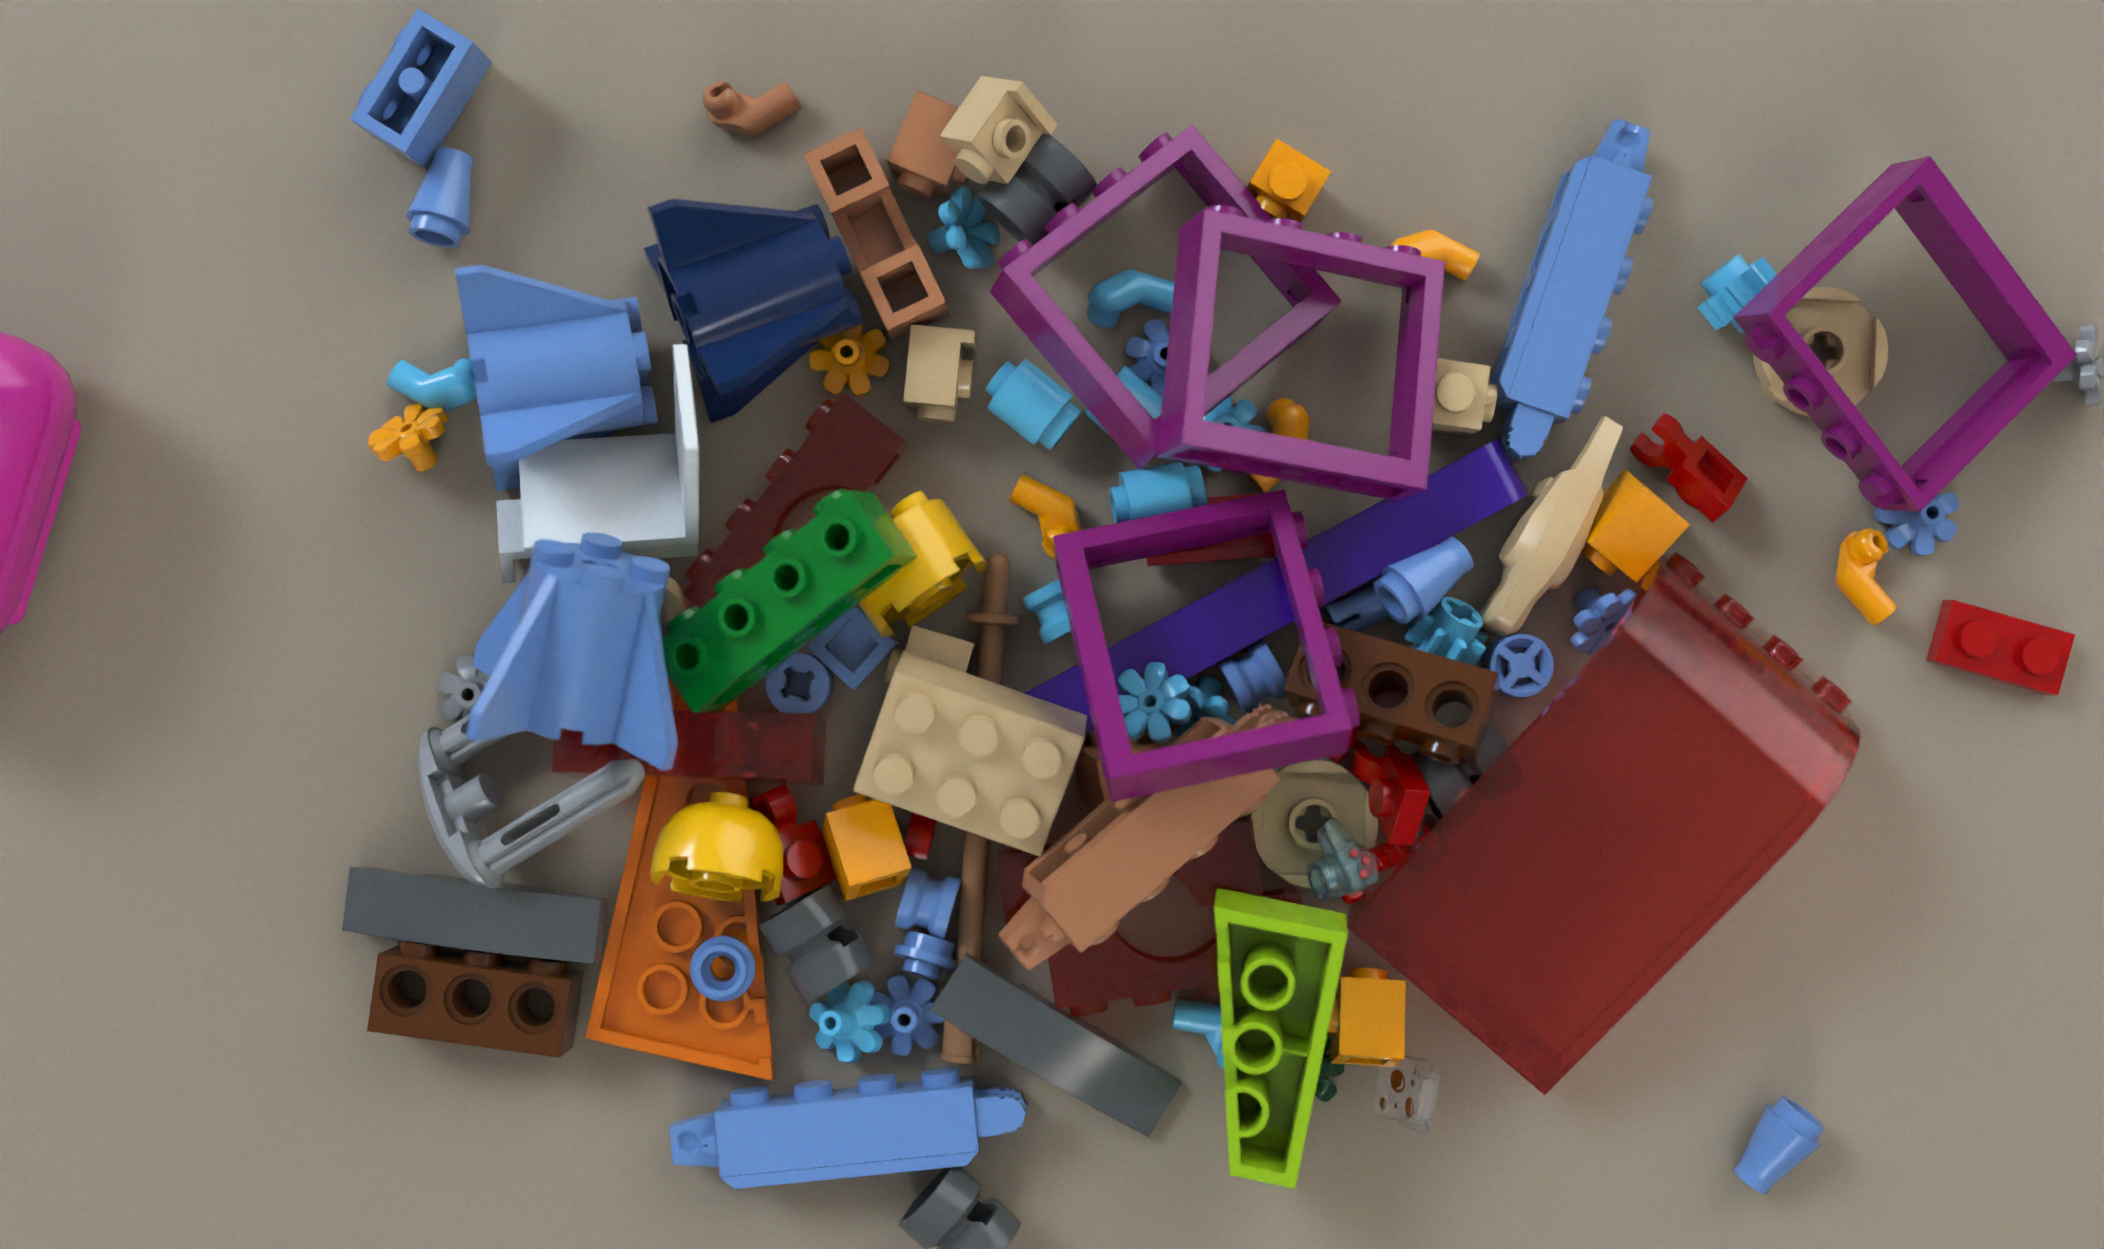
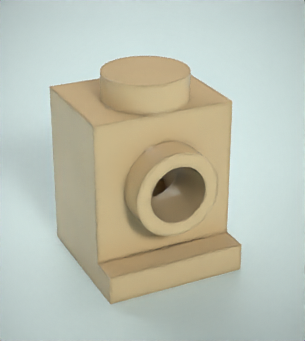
(996, 129)
(938, 372)

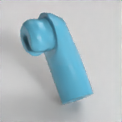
(1124, 291)
(444, 389)
(1200, 1018)

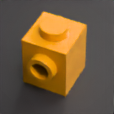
(1631, 528)
(865, 846)
(1368, 1019)

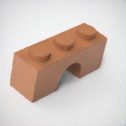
(876, 233)

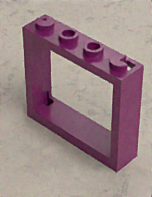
(1984, 282)
(1074, 356)
(1192, 440)
(1225, 755)

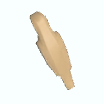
(1550, 533)

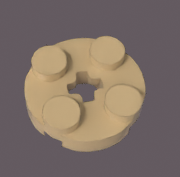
(1848, 328)
(1303, 784)

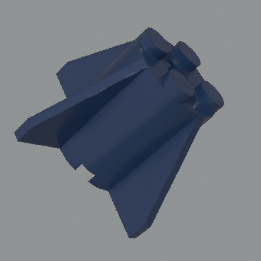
(748, 291)

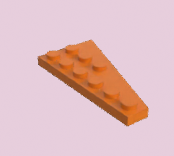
(645, 976)

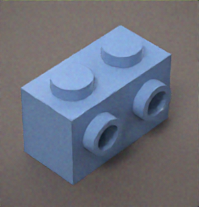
(421, 88)

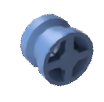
(1527, 671)
(1253, 677)
(814, 686)
(927, 902)

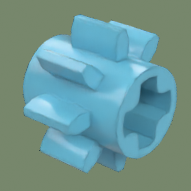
(1733, 288)
(1450, 632)

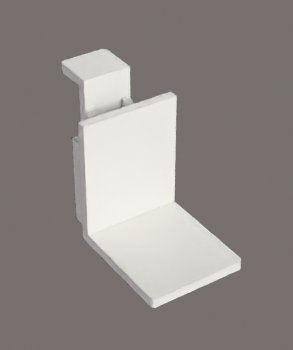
(615, 486)

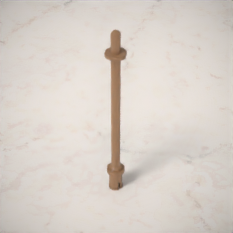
(993, 620)

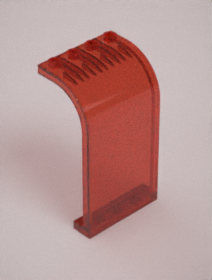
(1614, 827)

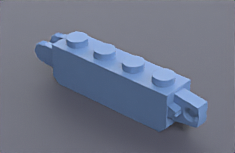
(1569, 288)
(847, 1130)

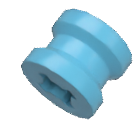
(1050, 610)

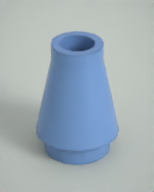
(442, 202)
(1420, 581)
(1779, 1143)

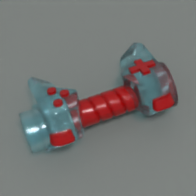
(1349, 867)

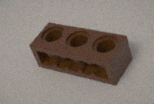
(1429, 683)
(449, 1016)

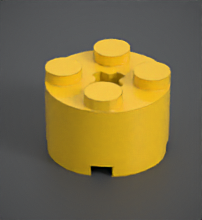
(932, 577)

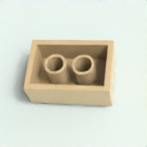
(971, 753)

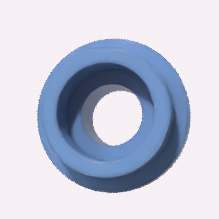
(926, 955)
(704, 976)

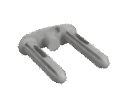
(458, 802)

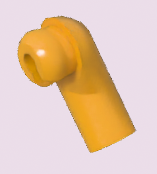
(1435, 245)
(1288, 420)
(1054, 509)
(1856, 574)

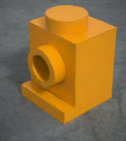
(1287, 182)

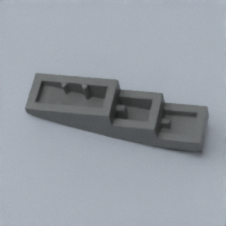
(473, 917)
(1055, 1045)

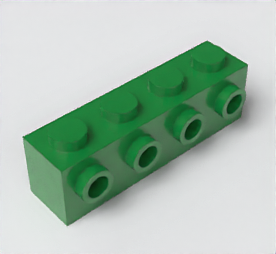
(783, 599)

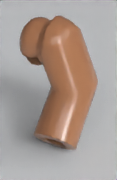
(745, 113)

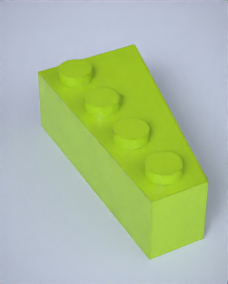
(1276, 1008)

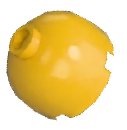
(719, 851)

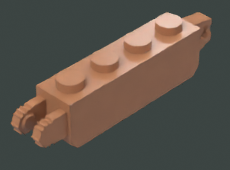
(1130, 851)

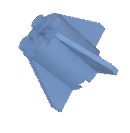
(550, 365)
(581, 652)

